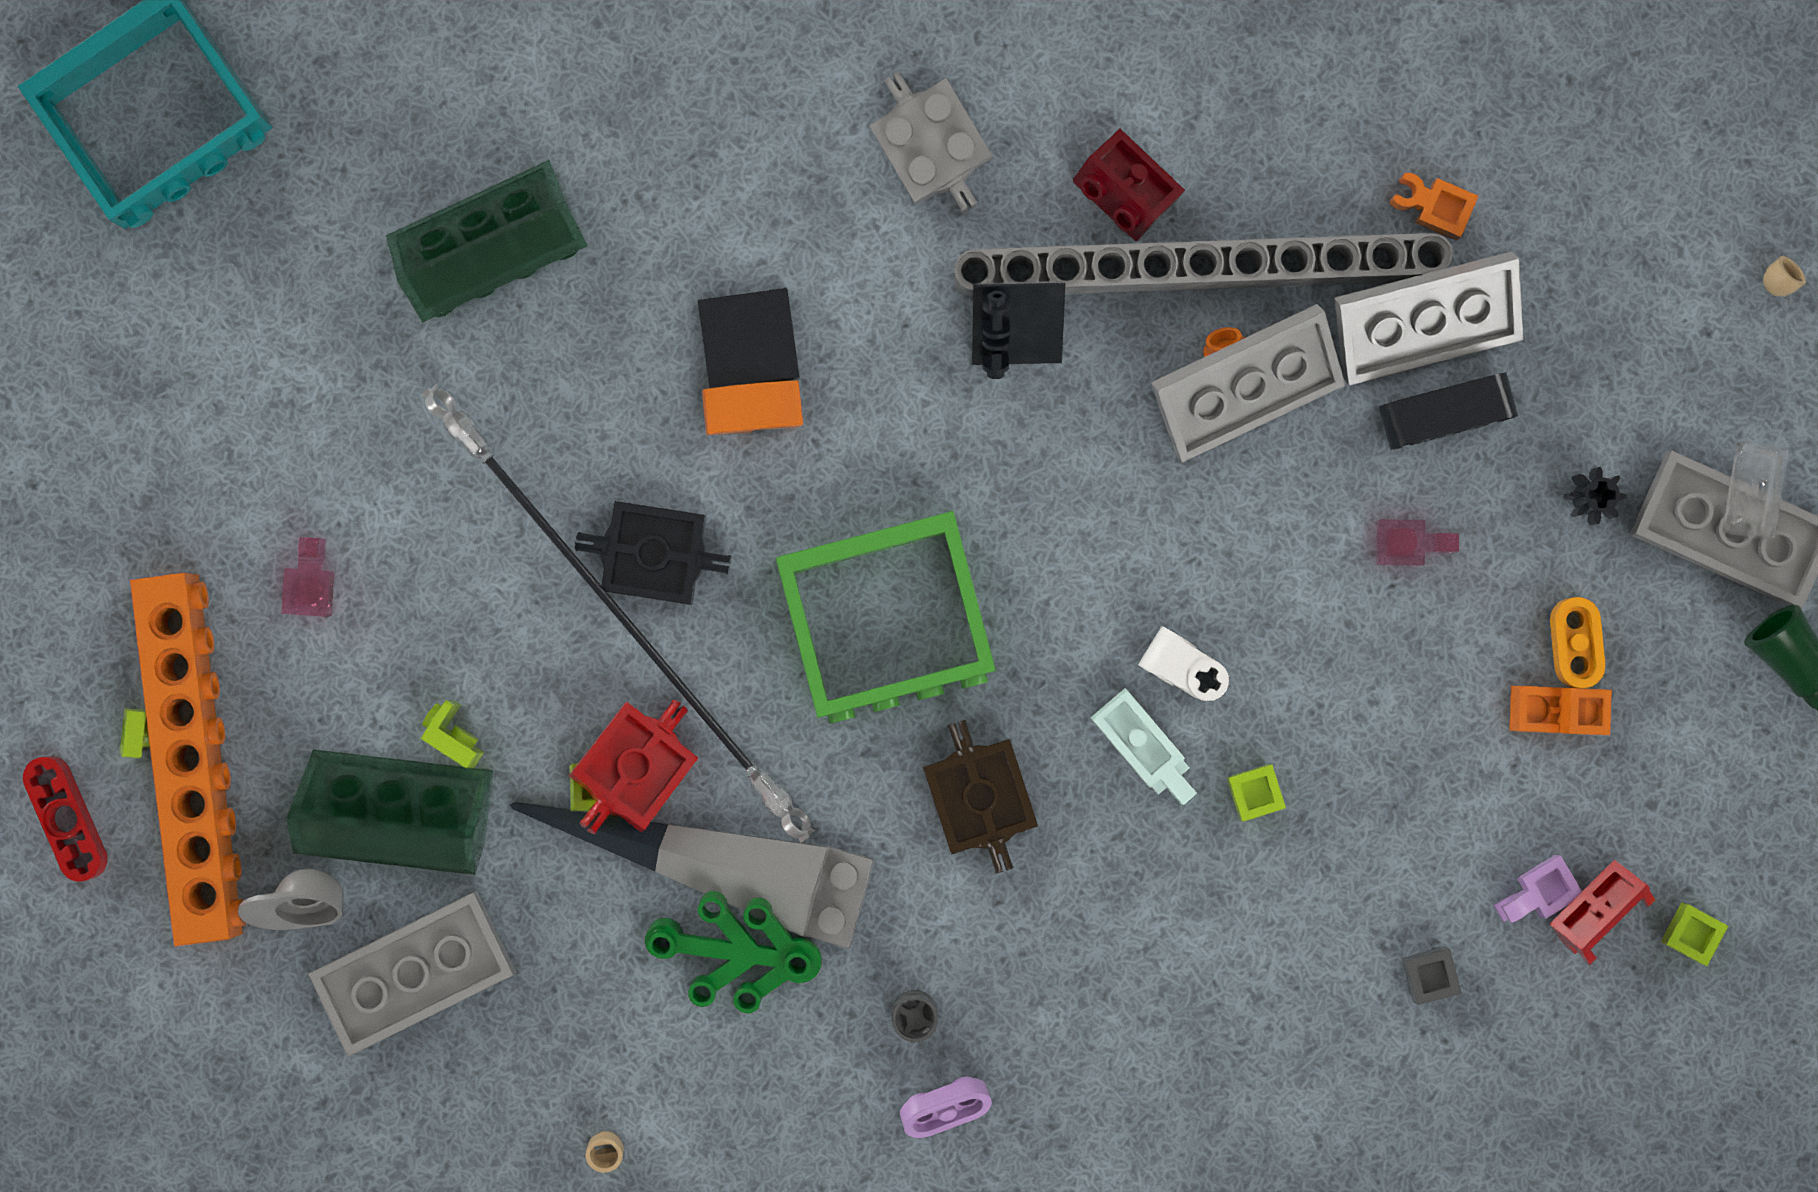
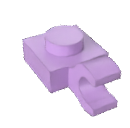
(1545, 889)

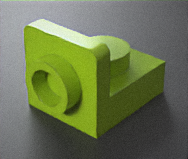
(455, 744)

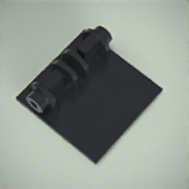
(1017, 325)

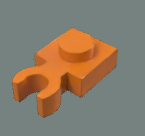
(1441, 207)

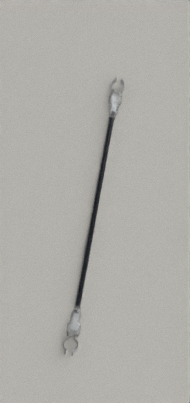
(464, 430)

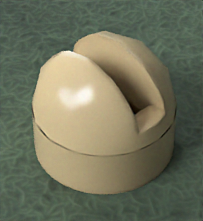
(1783, 277)
(607, 1158)

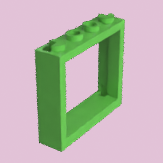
(924, 686)

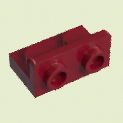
(1127, 184)

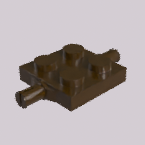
(980, 796)

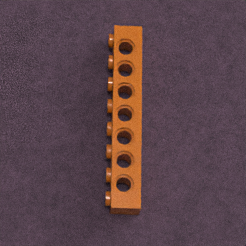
(174, 781)

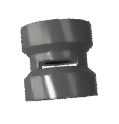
(913, 1023)

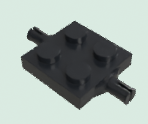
(653, 552)

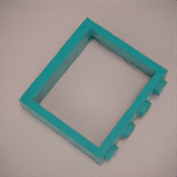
(102, 52)

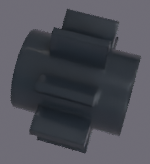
(1600, 485)

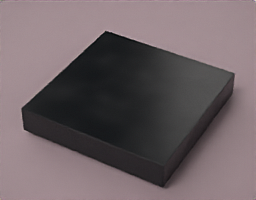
(748, 338)

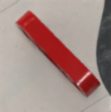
(46, 814)

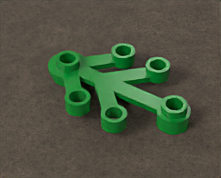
(739, 951)

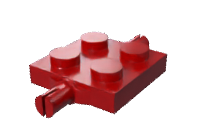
(633, 766)

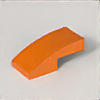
(752, 407)
(1560, 710)

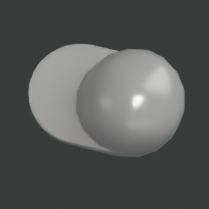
(300, 901)

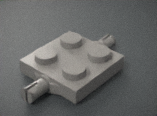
(931, 141)

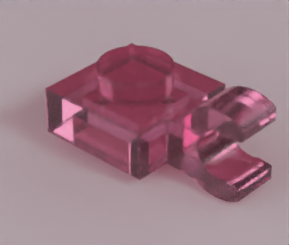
(1406, 542)
(308, 588)

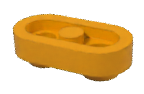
(1581, 642)

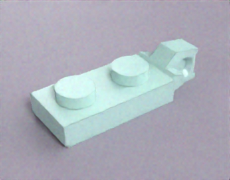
(1144, 746)

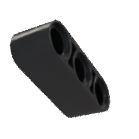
(1448, 411)

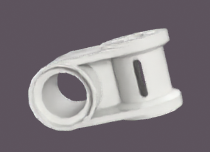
(1178, 662)

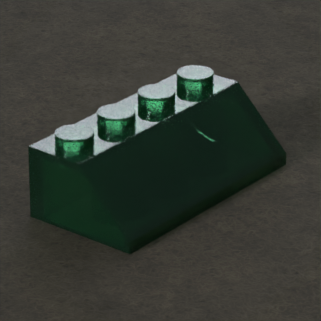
(485, 242)
(391, 812)

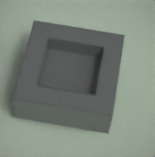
(1431, 975)

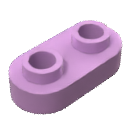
(945, 1107)

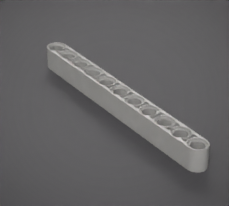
(1221, 255)

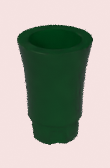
(1789, 649)

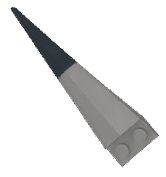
(809, 885)

